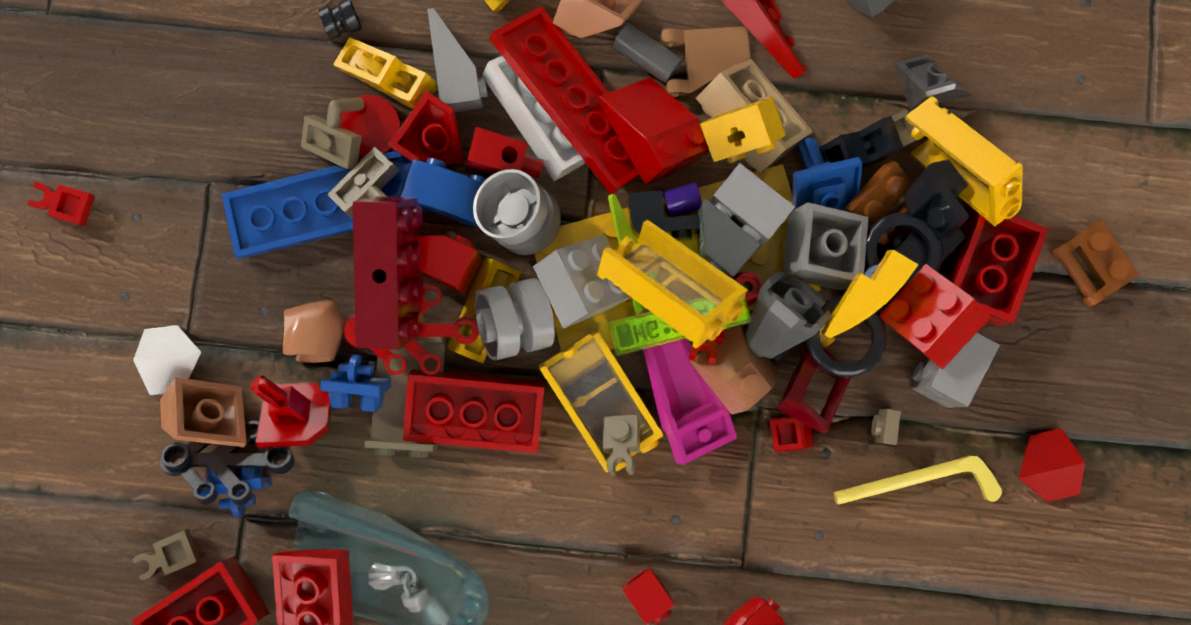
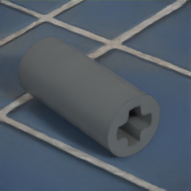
(647, 53)

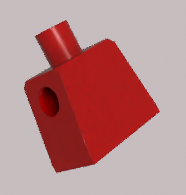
(490, 147)

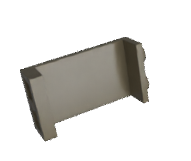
(389, 419)

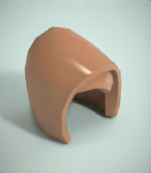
(313, 331)

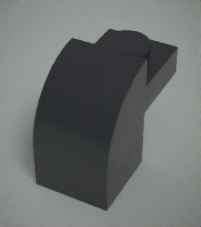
(869, 144)
(935, 198)
(650, 207)

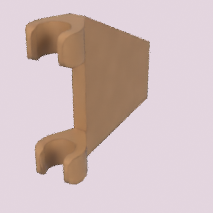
(706, 54)

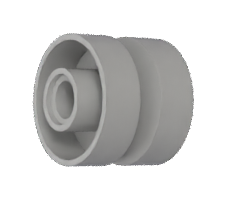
(516, 212)
(514, 318)

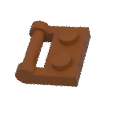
(880, 196)
(1103, 259)

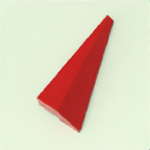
(762, 20)

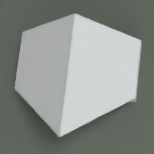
(163, 356)

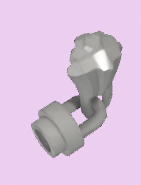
(385, 576)

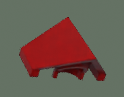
(429, 133)
(1052, 465)

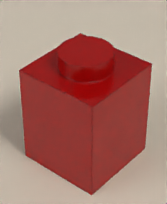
(648, 596)

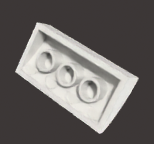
(532, 120)

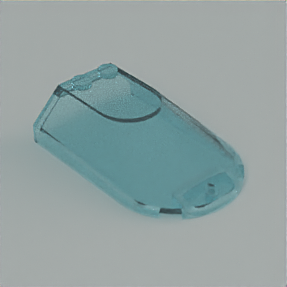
(372, 537)

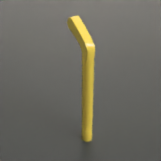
(988, 484)

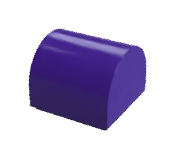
(682, 200)

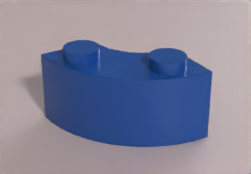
(443, 190)

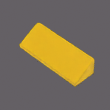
(490, 274)

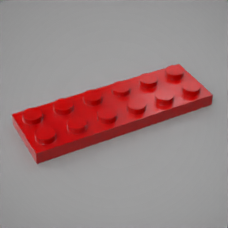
(566, 92)

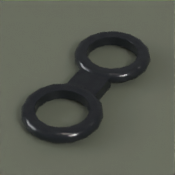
(876, 324)

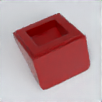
(790, 434)

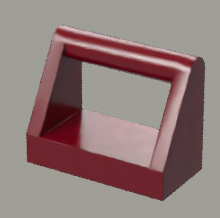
(794, 404)

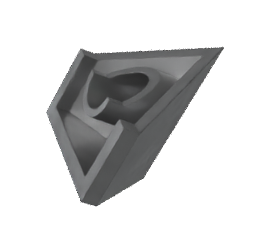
(923, 79)

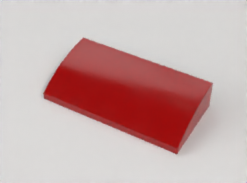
(473, 411)
(313, 587)

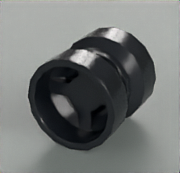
(332, 19)

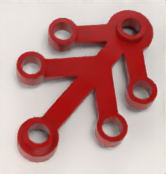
(429, 331)

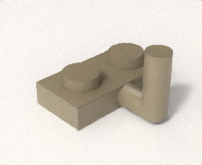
(331, 140)
(364, 181)

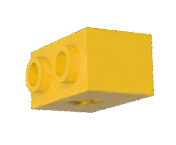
(743, 130)

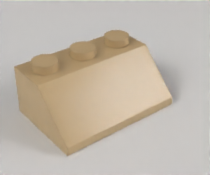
(746, 85)

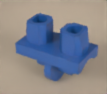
(356, 379)
(252, 476)

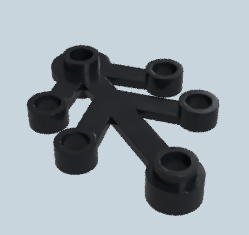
(219, 463)

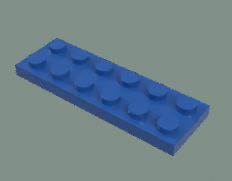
(295, 209)

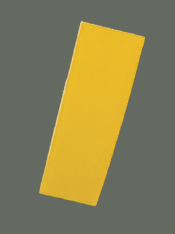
(869, 294)

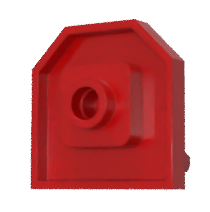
(291, 413)

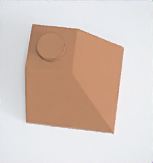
(590, 17)
(738, 374)
(203, 412)

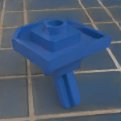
(827, 182)

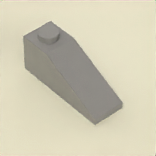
(456, 74)

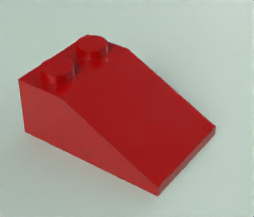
(654, 129)
(449, 261)

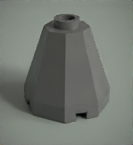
(784, 315)

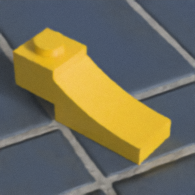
(384, 72)

